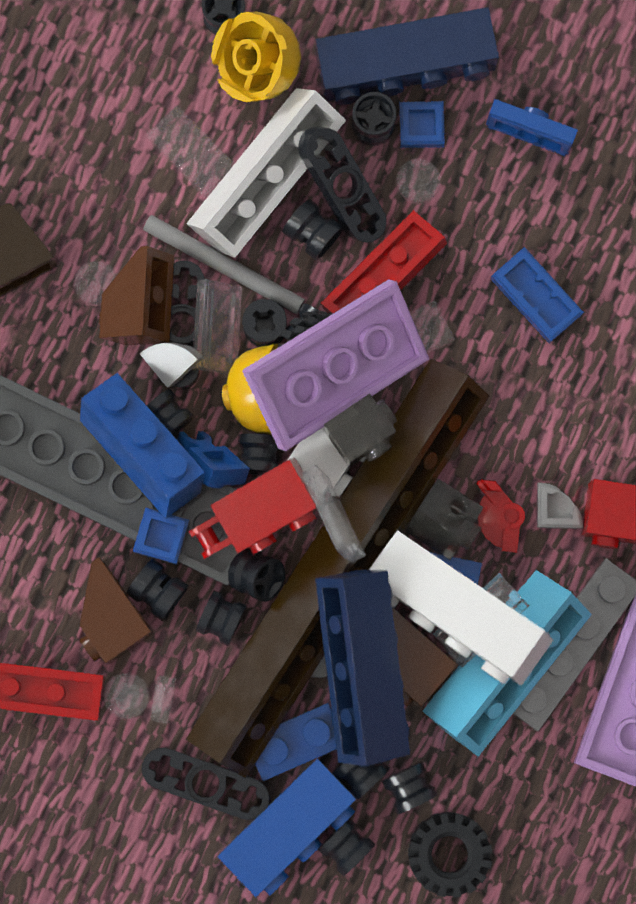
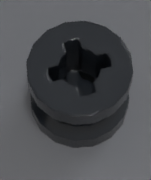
(213, 8)
(265, 327)
(169, 412)
(258, 452)
(256, 575)
(221, 618)
(361, 777)
(409, 788)
(346, 847)

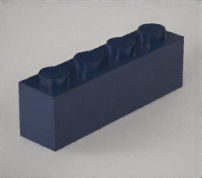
(407, 55)
(363, 667)

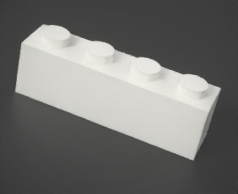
(262, 174)
(462, 610)

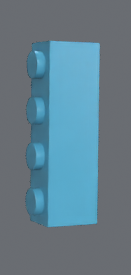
(475, 704)

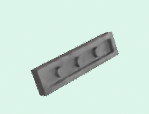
(606, 599)

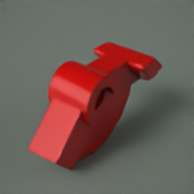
(499, 517)

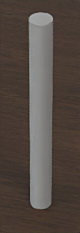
(223, 264)

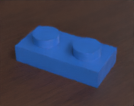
(298, 742)

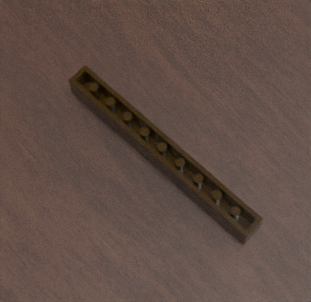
(378, 504)

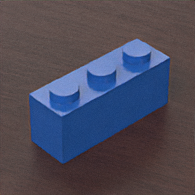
(141, 445)
(288, 829)

